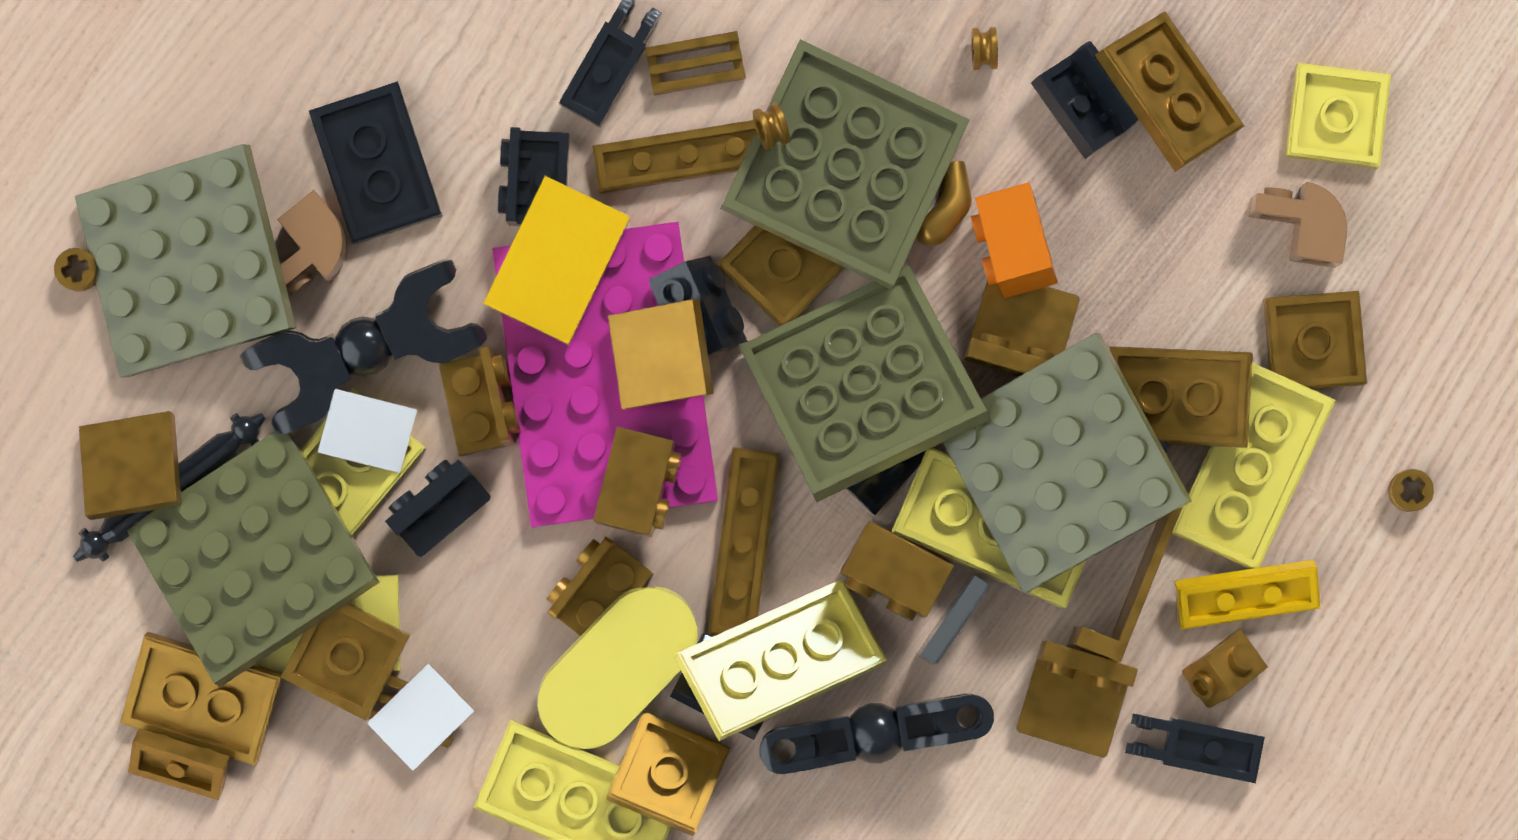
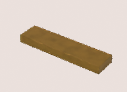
(672, 156)
(743, 539)

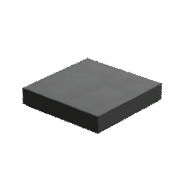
(953, 620)

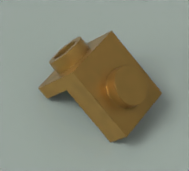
(1224, 669)

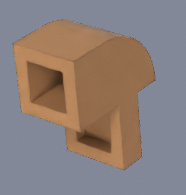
(1317, 221)
(320, 243)

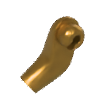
(951, 208)

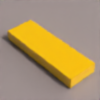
(1247, 594)

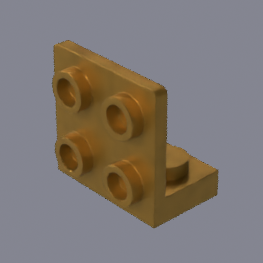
(1021, 329)
(477, 402)
(604, 576)
(1074, 698)

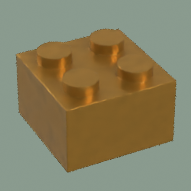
(636, 482)
(896, 571)

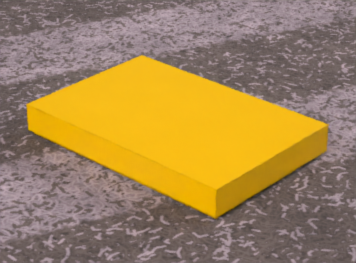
(557, 260)

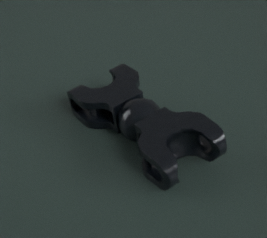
(363, 346)
(876, 733)

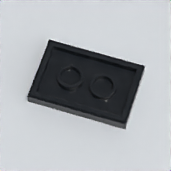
(375, 163)

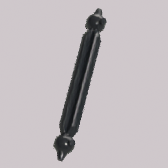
(191, 470)

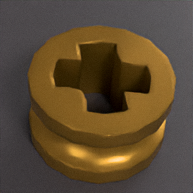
(984, 48)
(771, 126)
(63, 262)
(1425, 492)

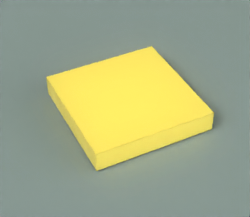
(1337, 115)

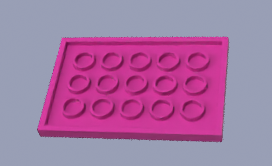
(572, 398)

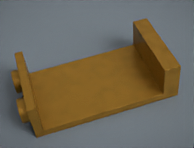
(1115, 646)

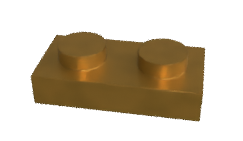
(178, 764)

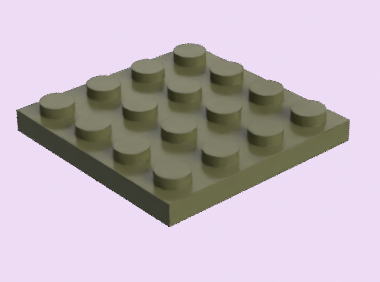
(855, 165)
(185, 261)
(863, 384)
(1065, 464)
(252, 556)

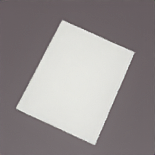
(367, 430)
(420, 717)

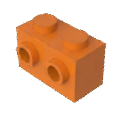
(1015, 241)

